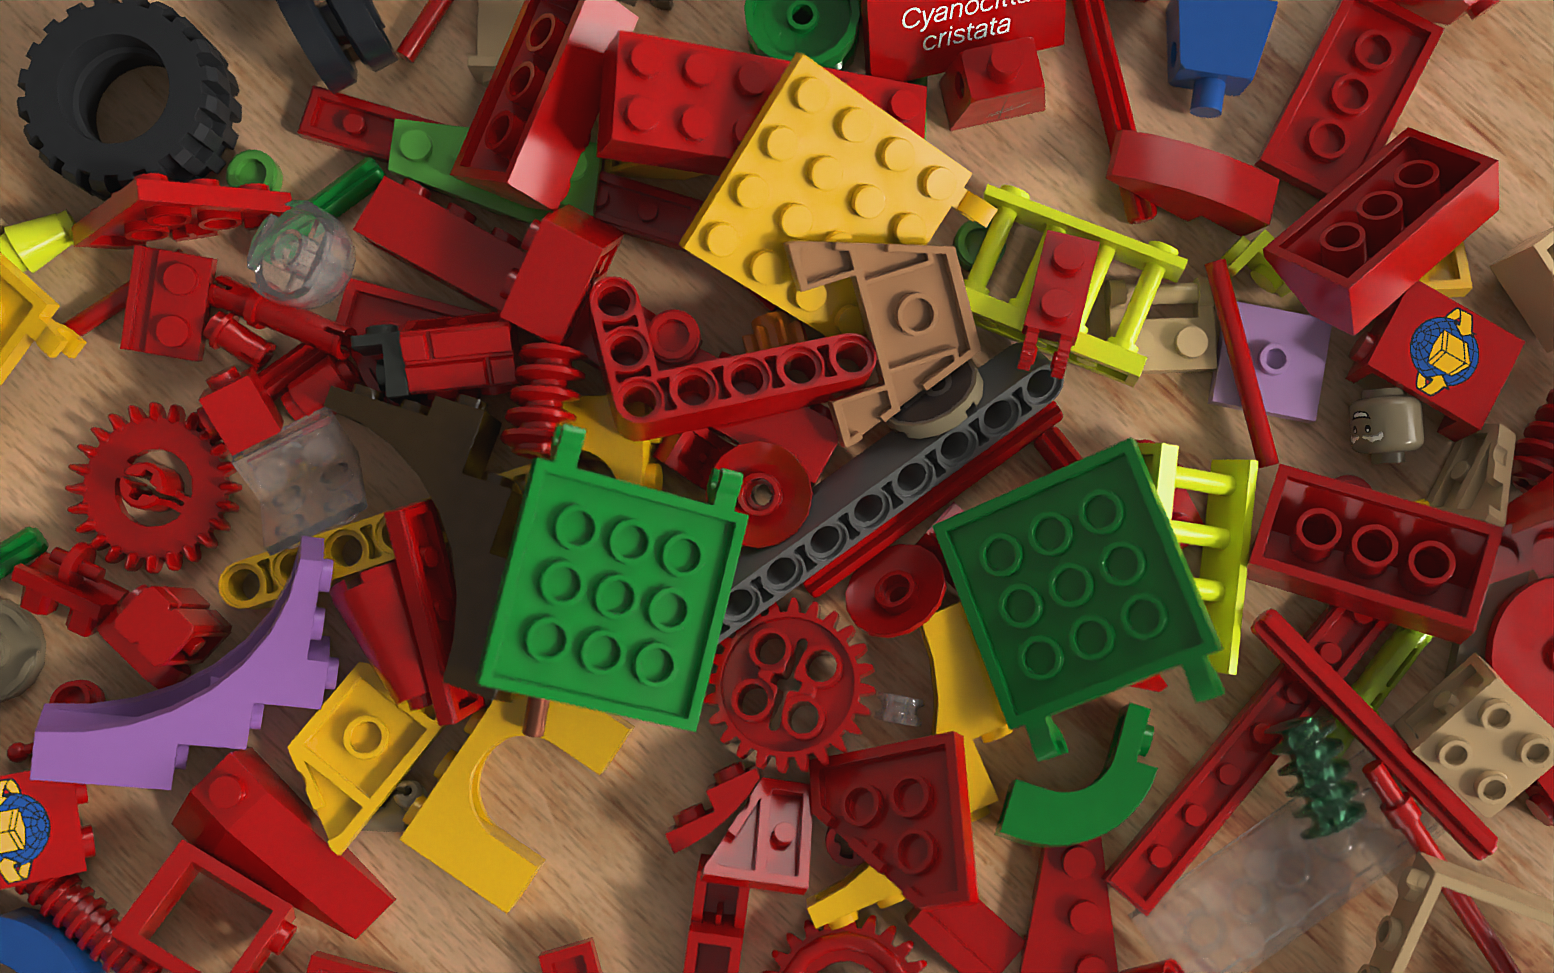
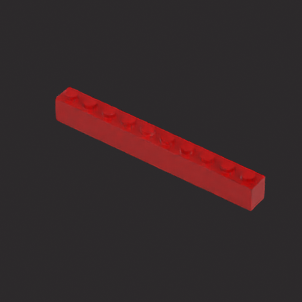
(476, 265)

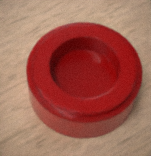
(674, 337)

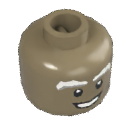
(1386, 424)

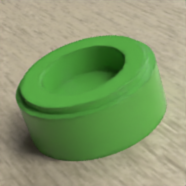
(254, 167)
(968, 243)

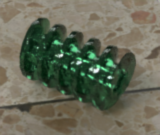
(1318, 775)

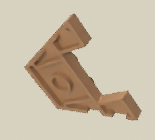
(910, 311)

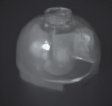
(301, 257)

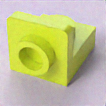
(1251, 254)

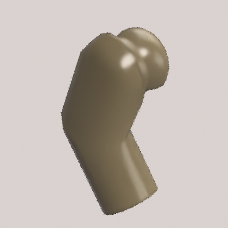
(390, 814)

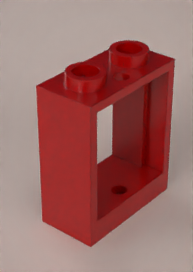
(167, 888)

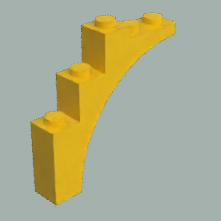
(961, 704)

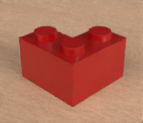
(561, 266)

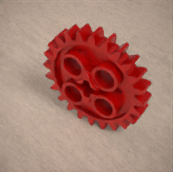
(835, 699)

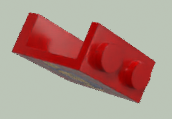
(1439, 357)
(41, 830)

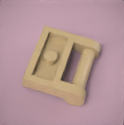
(1170, 343)

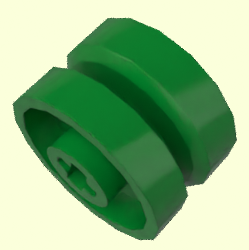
(817, 28)

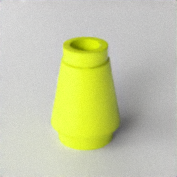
(37, 241)

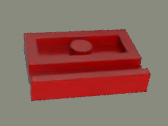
(168, 303)

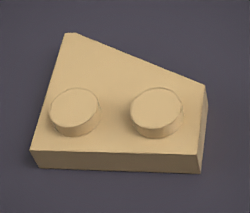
(1477, 476)

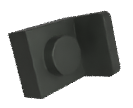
(390, 369)

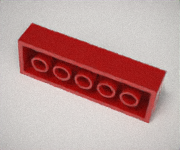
(695, 102)

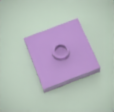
(1287, 359)

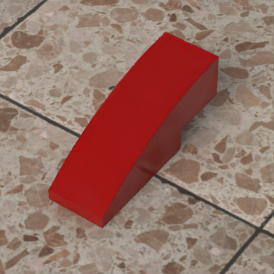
(1193, 181)
(715, 926)

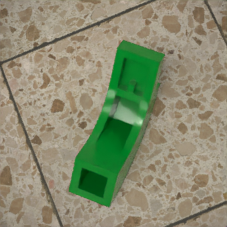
(1068, 818)

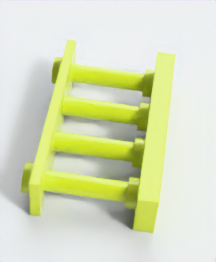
(1111, 358)
(1223, 537)

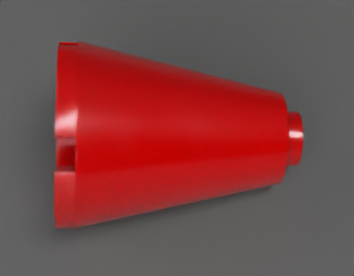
(384, 630)

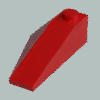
(271, 836)

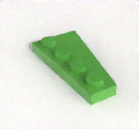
(428, 154)

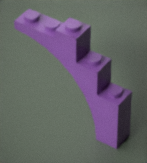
(150, 735)

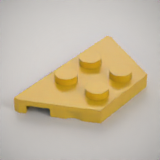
(359, 752)

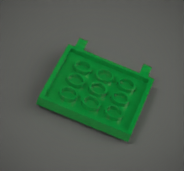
(613, 591)
(1078, 591)

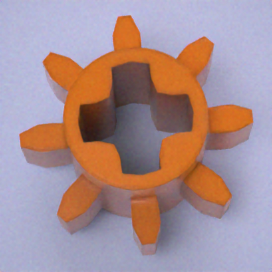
(774, 331)

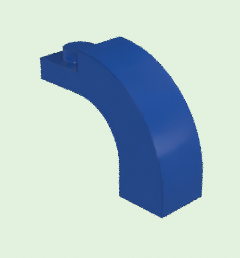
(36, 946)

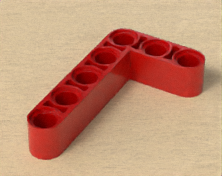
(711, 378)

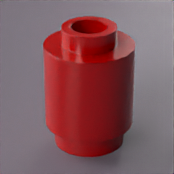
(311, 388)

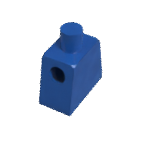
(1215, 48)

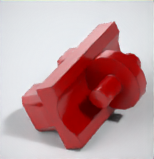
(72, 581)

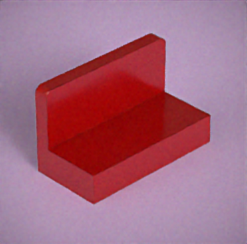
(968, 937)

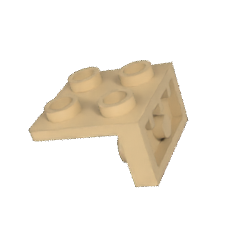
(1479, 736)

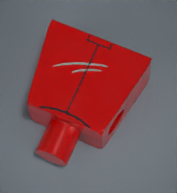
(997, 83)

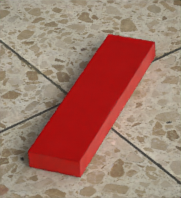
(430, 601)

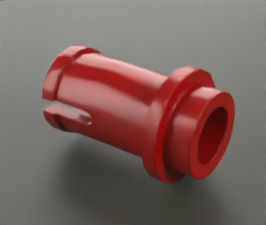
(241, 342)

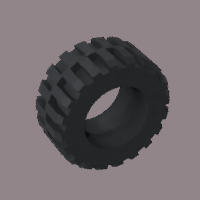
(91, 51)

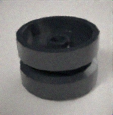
(331, 28)

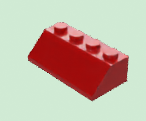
(541, 101)
(1385, 228)
(1374, 554)

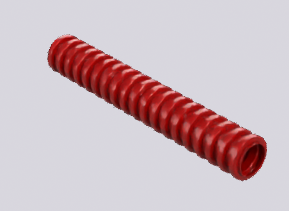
(84, 919)

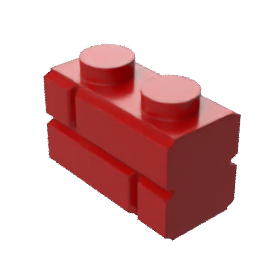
(460, 354)
(171, 625)

